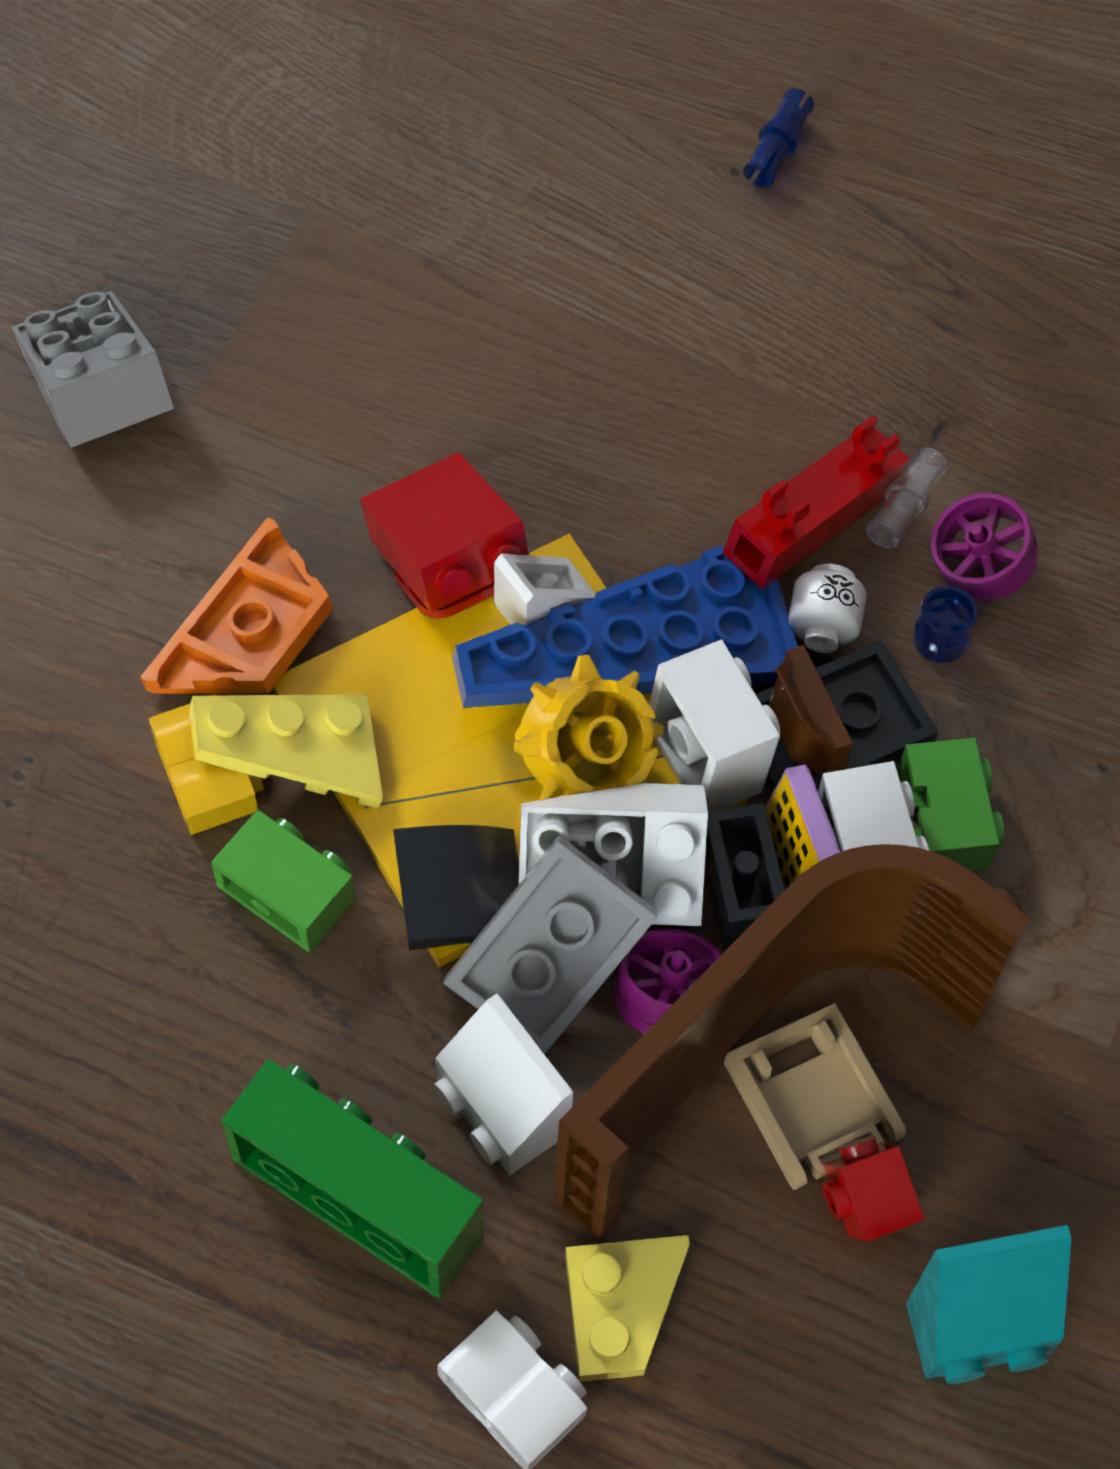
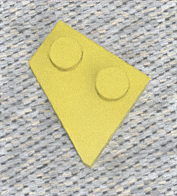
(620, 1302)

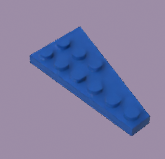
(633, 630)

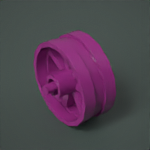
(984, 546)
(681, 961)

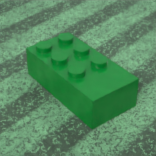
(354, 1176)

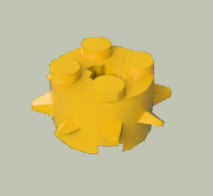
(587, 733)

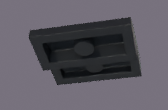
(453, 880)

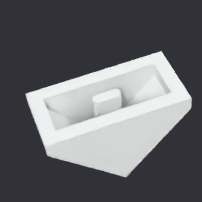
(533, 585)

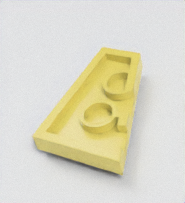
(296, 737)

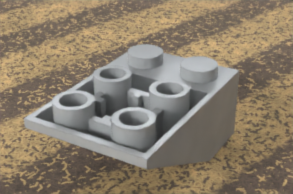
(93, 367)

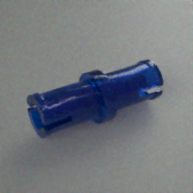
(779, 137)

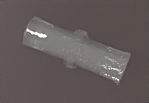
(907, 498)

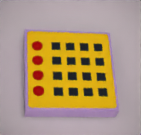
(799, 824)

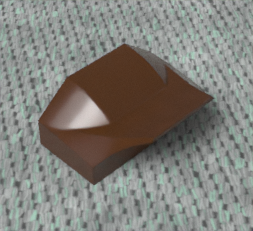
(807, 716)

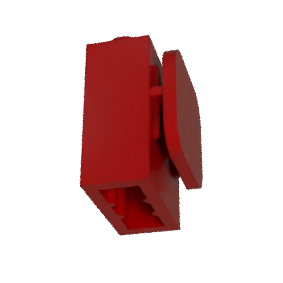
(443, 535)

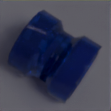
(945, 624)

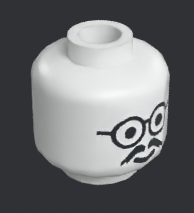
(827, 607)

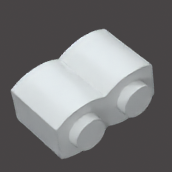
(513, 1389)

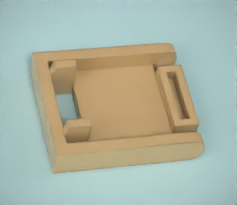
(817, 1103)

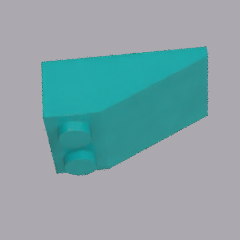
(992, 1304)

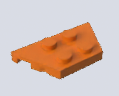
(245, 624)

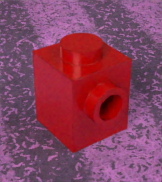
(871, 1189)

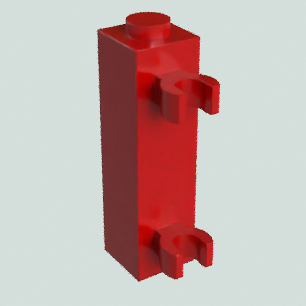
(815, 504)

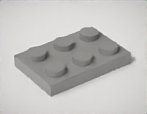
(552, 942)

